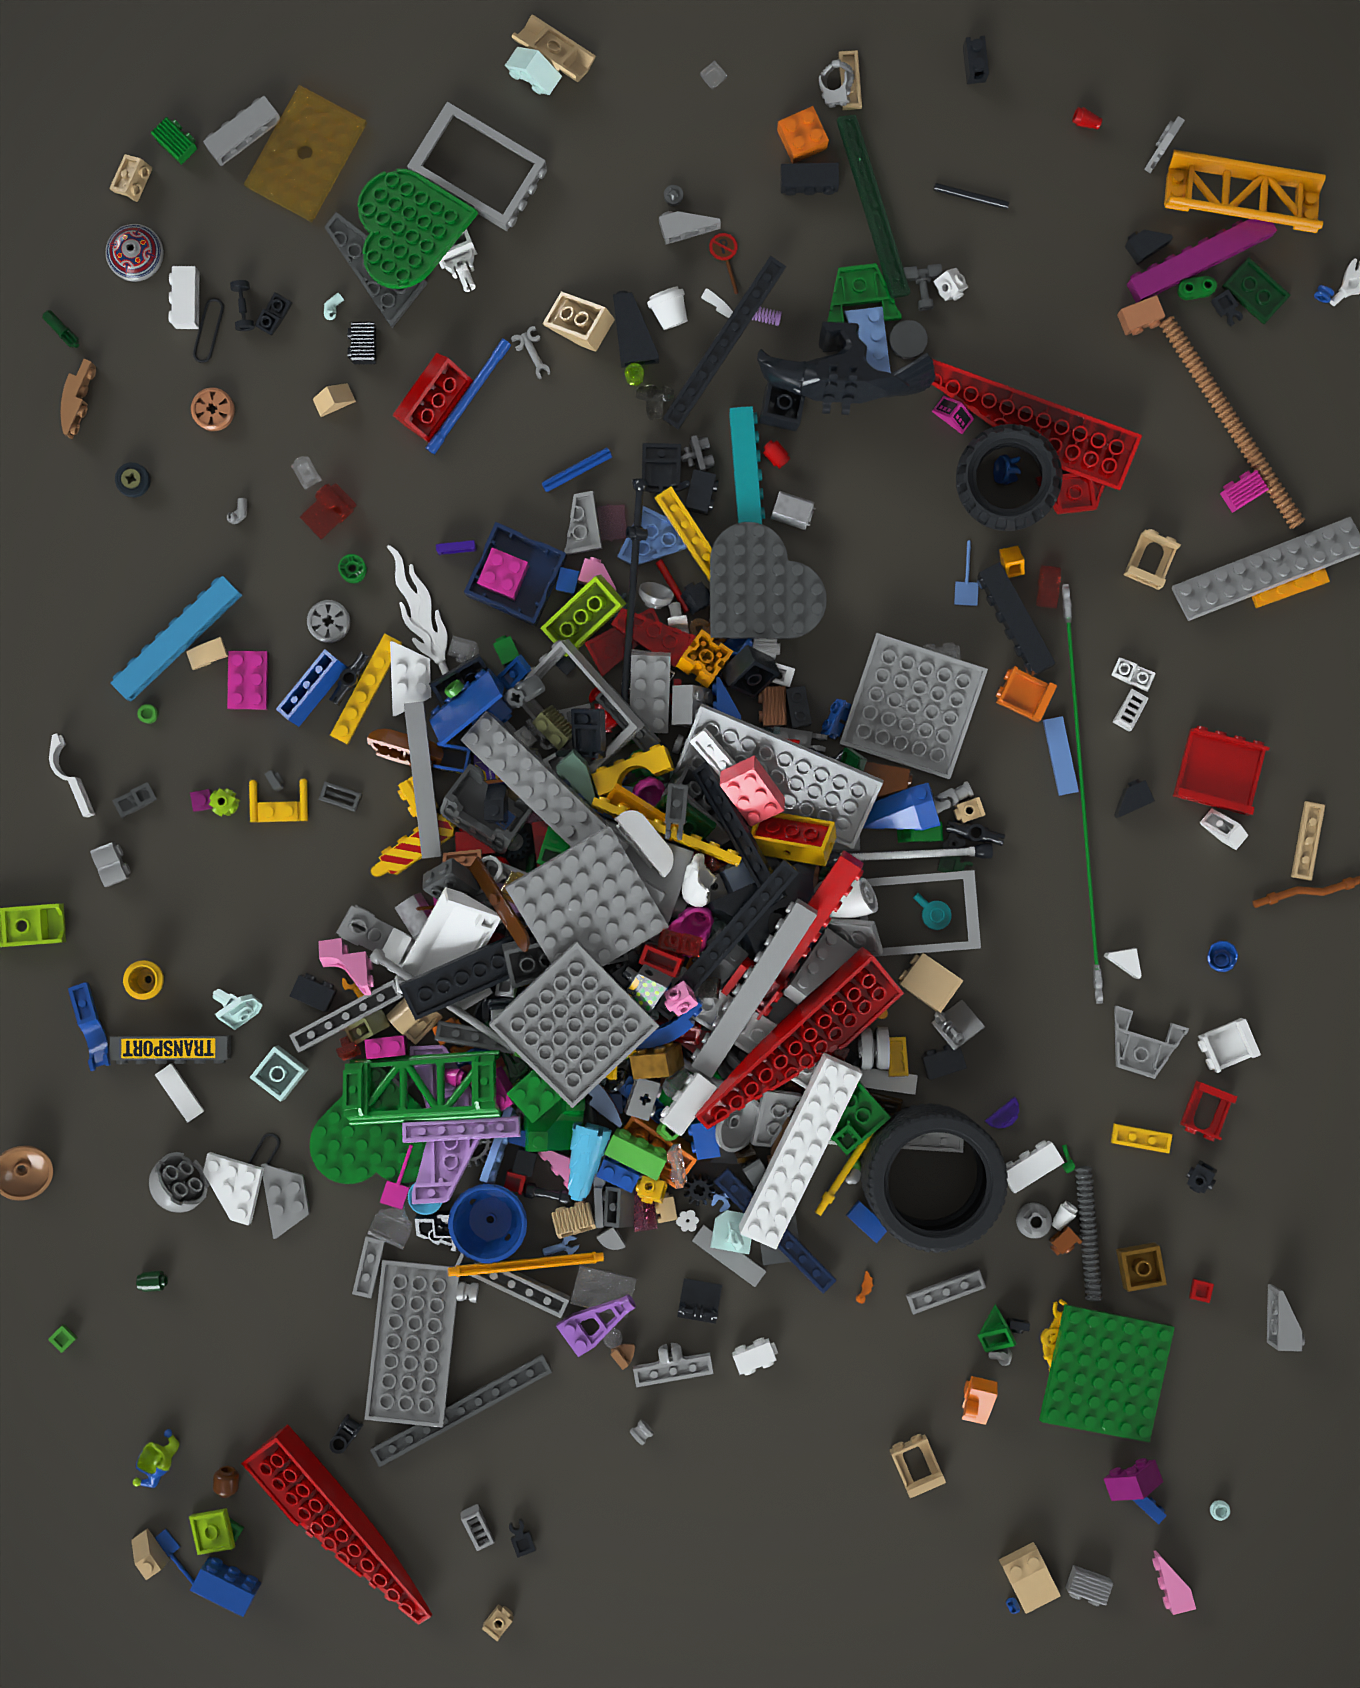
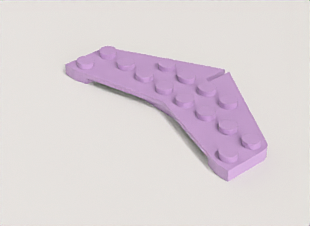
(442, 1160)

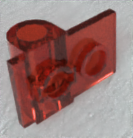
(322, 516)

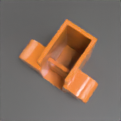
(979, 1399)

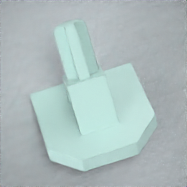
(236, 1009)
(727, 1233)

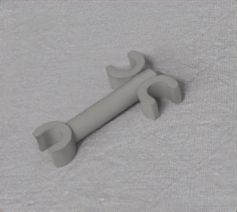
(526, 339)

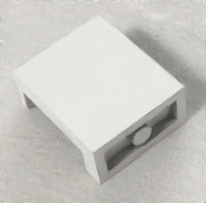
(1228, 1045)

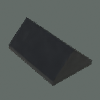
(463, 672)

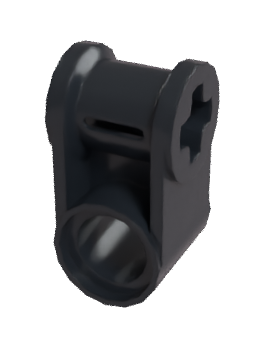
(347, 1432)

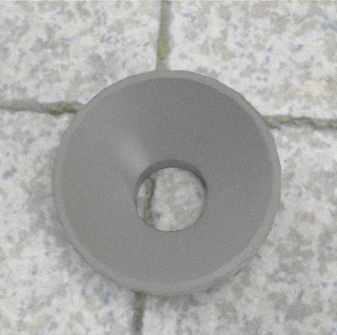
(655, 595)
(1025, 1215)

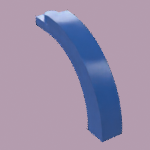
(672, 1029)

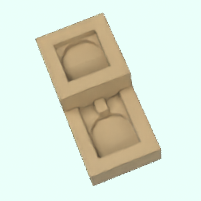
(207, 653)

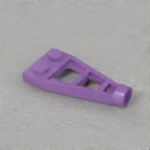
(577, 1336)

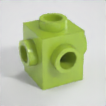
(230, 805)

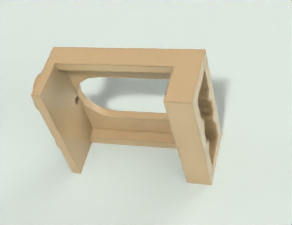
(1169, 549)
(926, 1483)

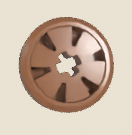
(221, 401)

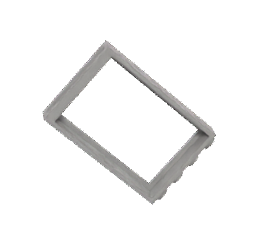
(527, 188)
(548, 660)
(971, 911)

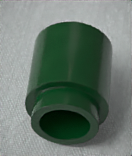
(151, 1281)

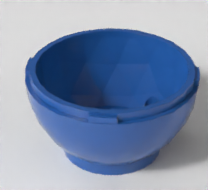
(478, 1237)

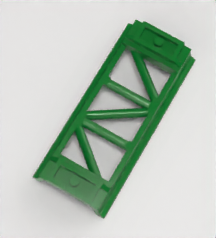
(359, 1100)

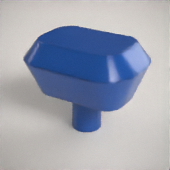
(1013, 1605)

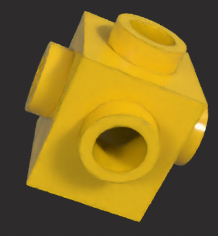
(655, 1194)

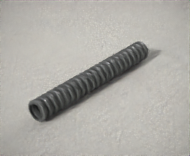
(1088, 1233)

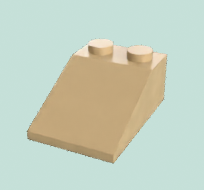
(579, 320)
(1029, 1577)

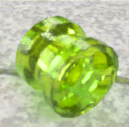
(634, 378)

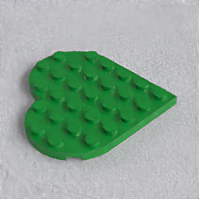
(408, 226)
(359, 1151)

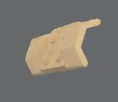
(556, 48)

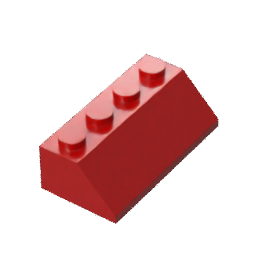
(432, 397)

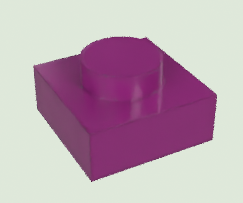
(200, 800)

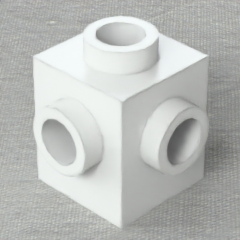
(951, 284)

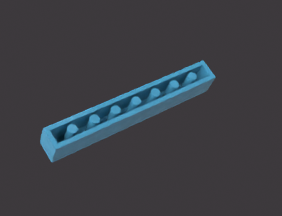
(176, 638)

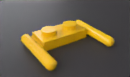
(278, 810)

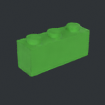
(636, 1153)

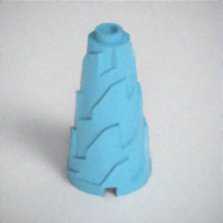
(586, 1149)

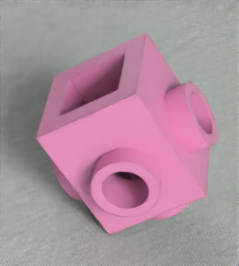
(680, 998)

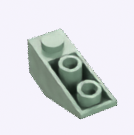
(577, 772)

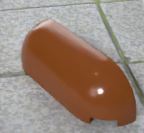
(395, 746)

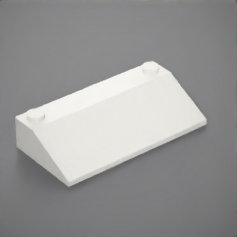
(452, 930)

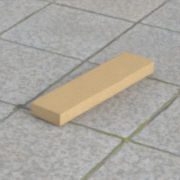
(1308, 840)

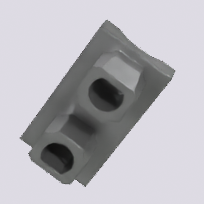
(697, 446)

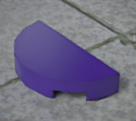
(1005, 1115)

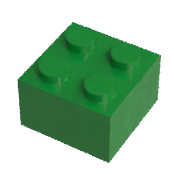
(533, 1096)

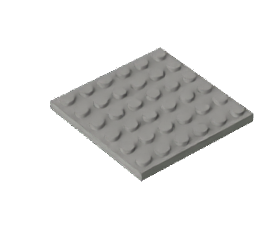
(913, 706)
(588, 898)
(574, 1024)

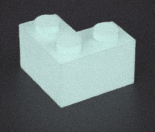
(533, 68)

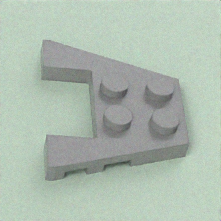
(1139, 1052)

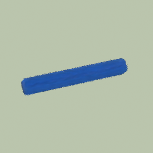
(576, 469)

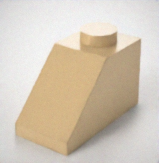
(148, 1554)

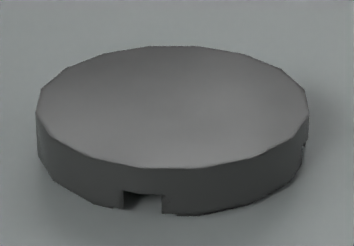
(908, 339)

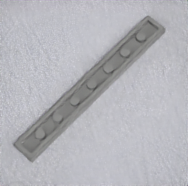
(422, 779)

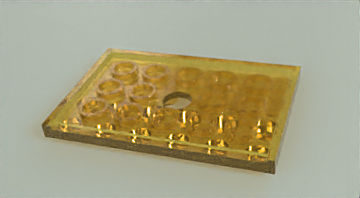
(298, 182)

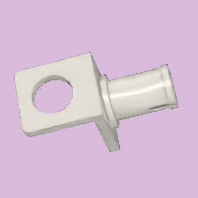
(677, 620)

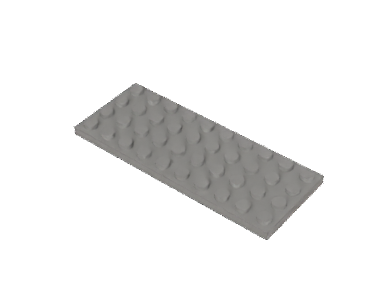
(808, 780)

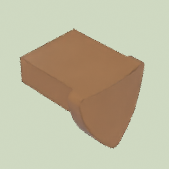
(623, 1354)

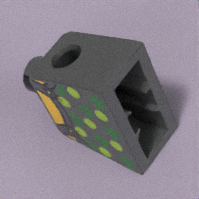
(646, 985)

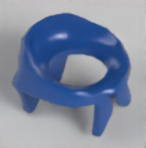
(1005, 469)

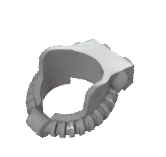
(840, 95)

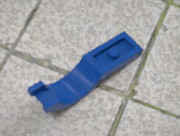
(90, 1025)

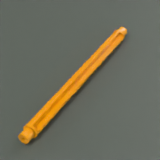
(525, 1264)

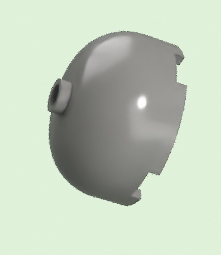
(169, 1187)

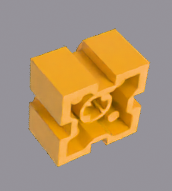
(704, 658)

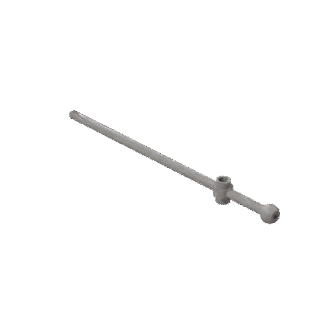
(378, 957)

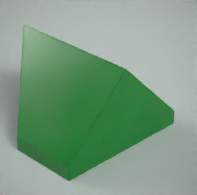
(995, 1332)

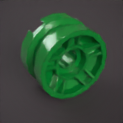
(348, 562)

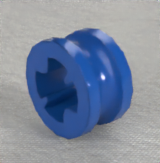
(1324, 294)

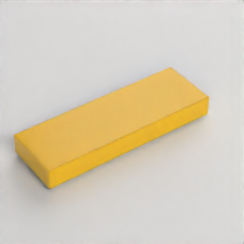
(1141, 1138)

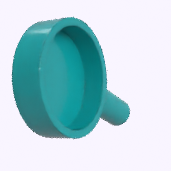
(935, 914)

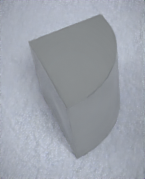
(611, 1239)

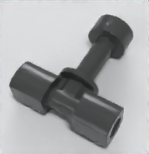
(921, 278)

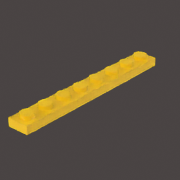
(693, 841)

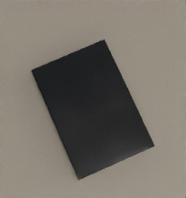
(566, 664)

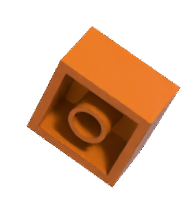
(802, 134)

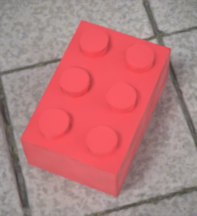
(752, 791)

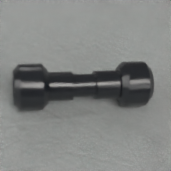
(531, 1190)

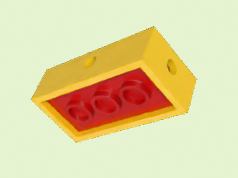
(796, 838)

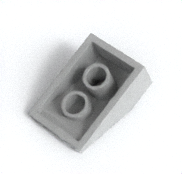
(1282, 1325)

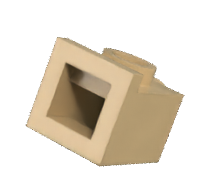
(977, 810)
(666, 1209)
(494, 1629)

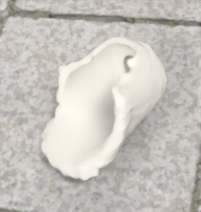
(697, 882)

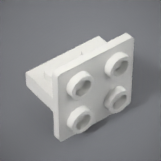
(398, 947)

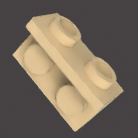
(131, 177)

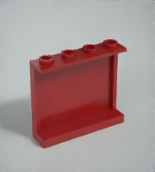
(1220, 770)

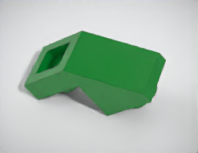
(929, 835)

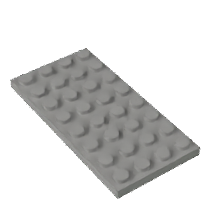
(412, 1344)

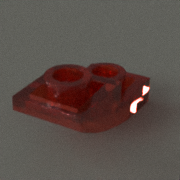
(1048, 586)
(680, 943)

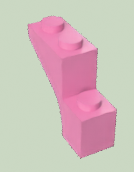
(357, 965)

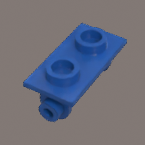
(831, 726)

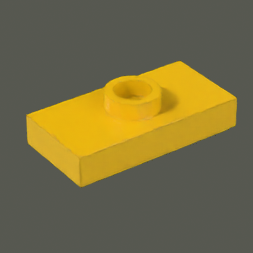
(898, 1057)

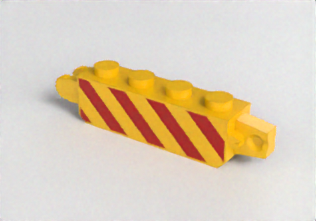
(409, 850)

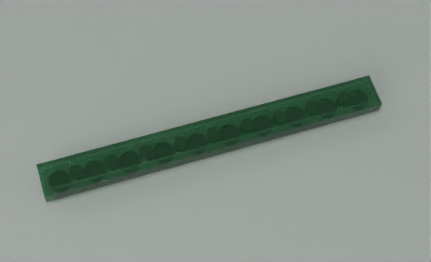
(873, 206)

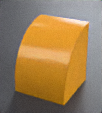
(1012, 561)

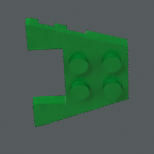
(861, 286)

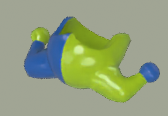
(156, 1461)

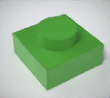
(62, 1338)

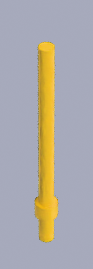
(828, 1196)

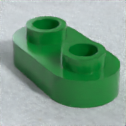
(1198, 288)

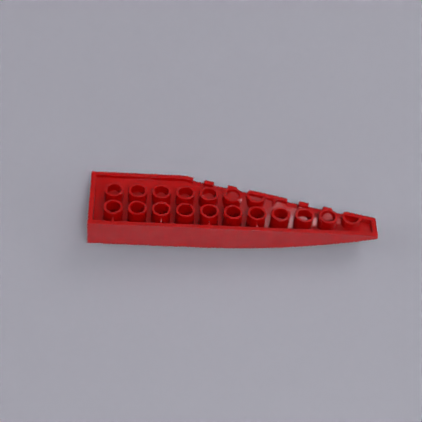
(1081, 441)
(820, 1024)

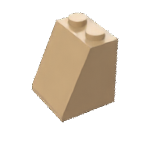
(930, 982)

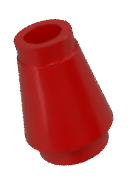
(1085, 118)

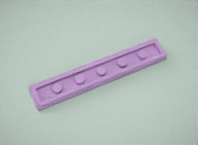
(461, 1129)

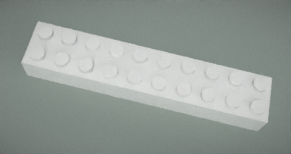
(799, 1150)

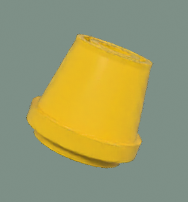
(135, 980)

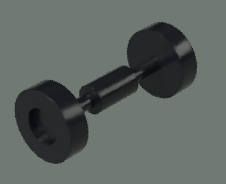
(240, 286)

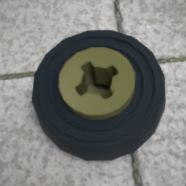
(133, 486)

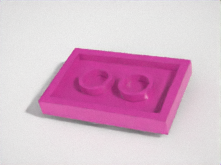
(248, 680)

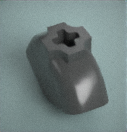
(523, 692)

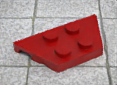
(1076, 494)

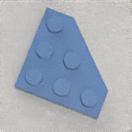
(661, 539)

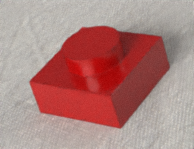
(1201, 1290)

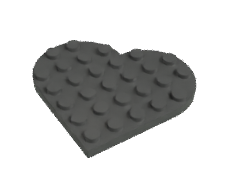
(757, 588)

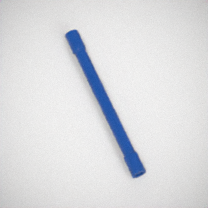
(438, 439)

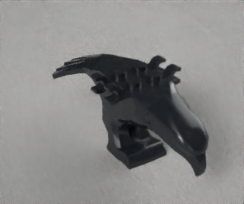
(845, 375)

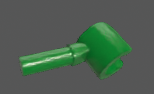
(1069, 1165)

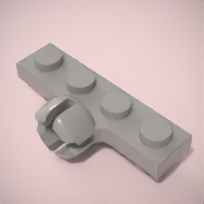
(672, 1367)

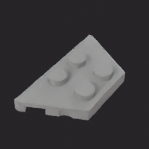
(285, 1198)

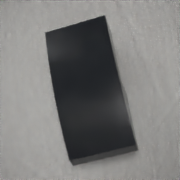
(273, 314)

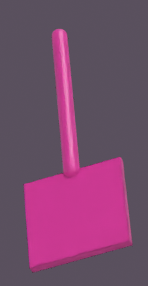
(395, 1193)

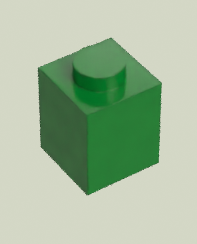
(506, 649)

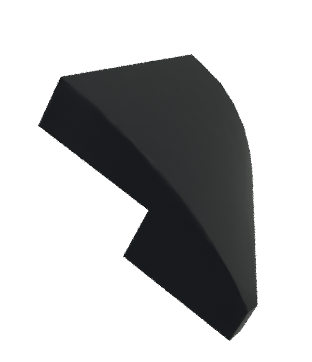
(434, 1228)

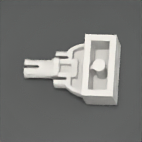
(459, 258)

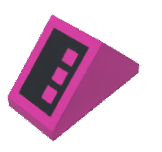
(953, 413)

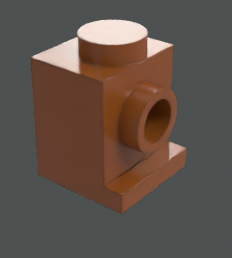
(1064, 1241)

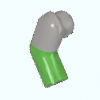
(855, 1173)

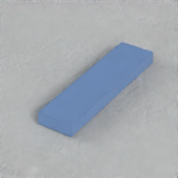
(1060, 756)

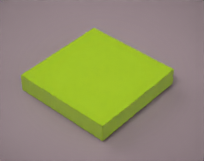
(212, 1531)

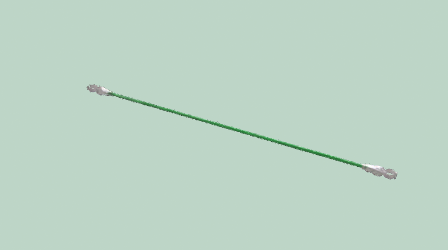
(1097, 972)

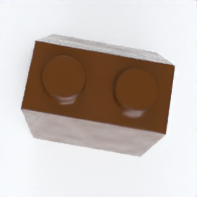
(895, 778)

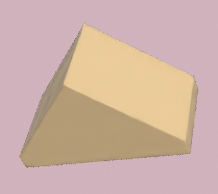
(333, 398)

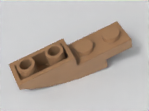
(72, 405)

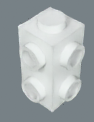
(754, 1356)

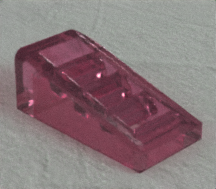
(640, 1222)

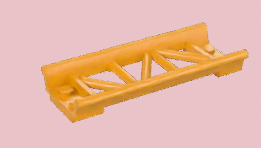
(1182, 176)

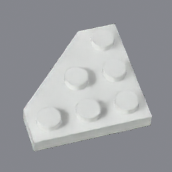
(234, 1185)

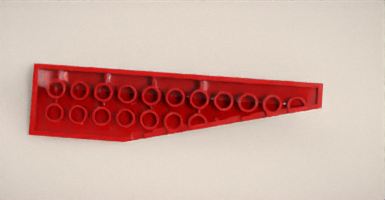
(327, 1512)

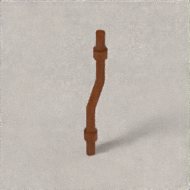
(1272, 898)

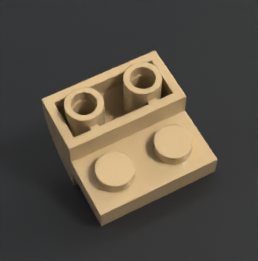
(404, 1022)

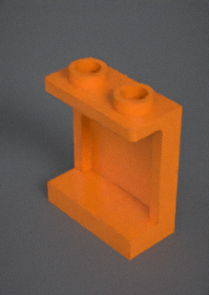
(1025, 694)

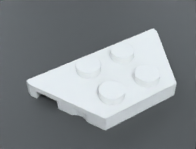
(409, 677)

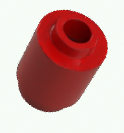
(776, 453)

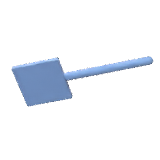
(966, 592)

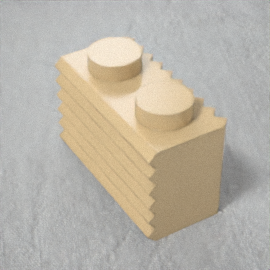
(573, 1219)

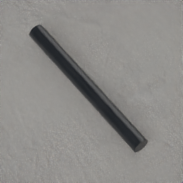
(971, 196)

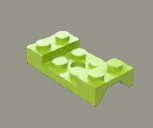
(43, 922)

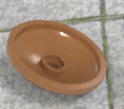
(28, 1181)

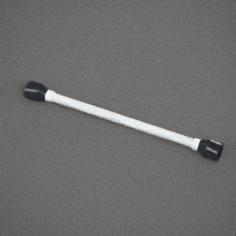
(982, 851)

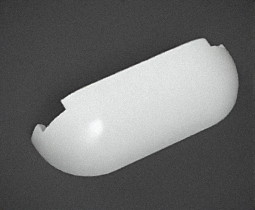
(645, 841)

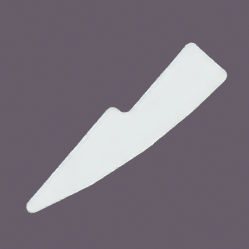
(721, 306)

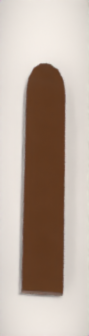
(500, 904)

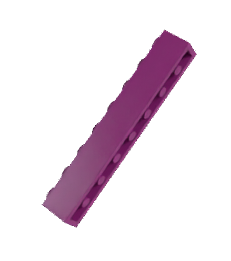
(1199, 258)

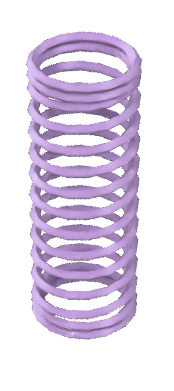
(764, 317)

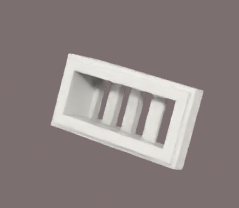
(1123, 723)

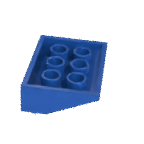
(466, 705)

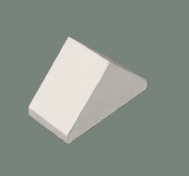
(1126, 960)

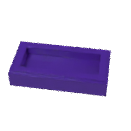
(456, 547)

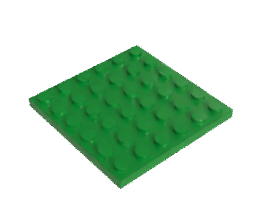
(1106, 1373)

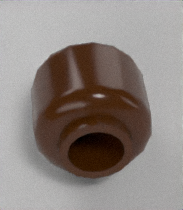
(226, 1481)

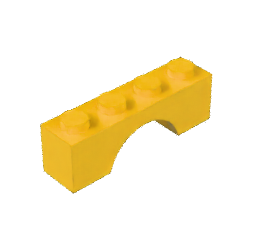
(655, 760)

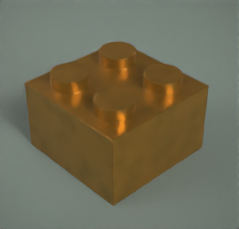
(657, 1061)
(1141, 1266)

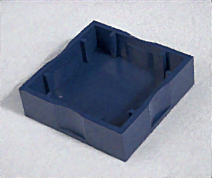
(539, 580)

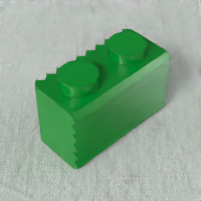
(172, 139)

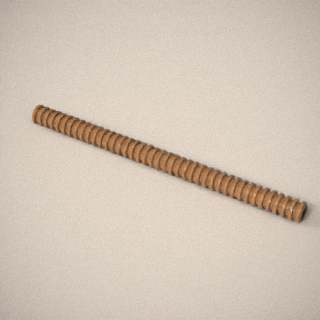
(1231, 421)

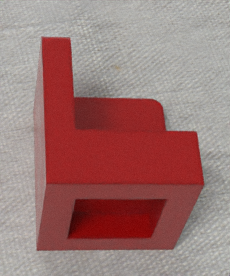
(515, 1182)

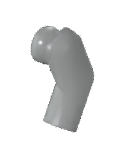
(239, 514)

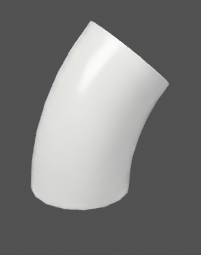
(858, 903)

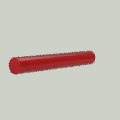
(671, 583)

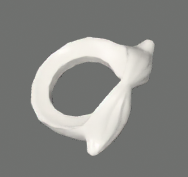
(499, 875)

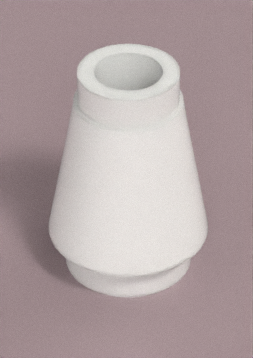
(1064, 1215)

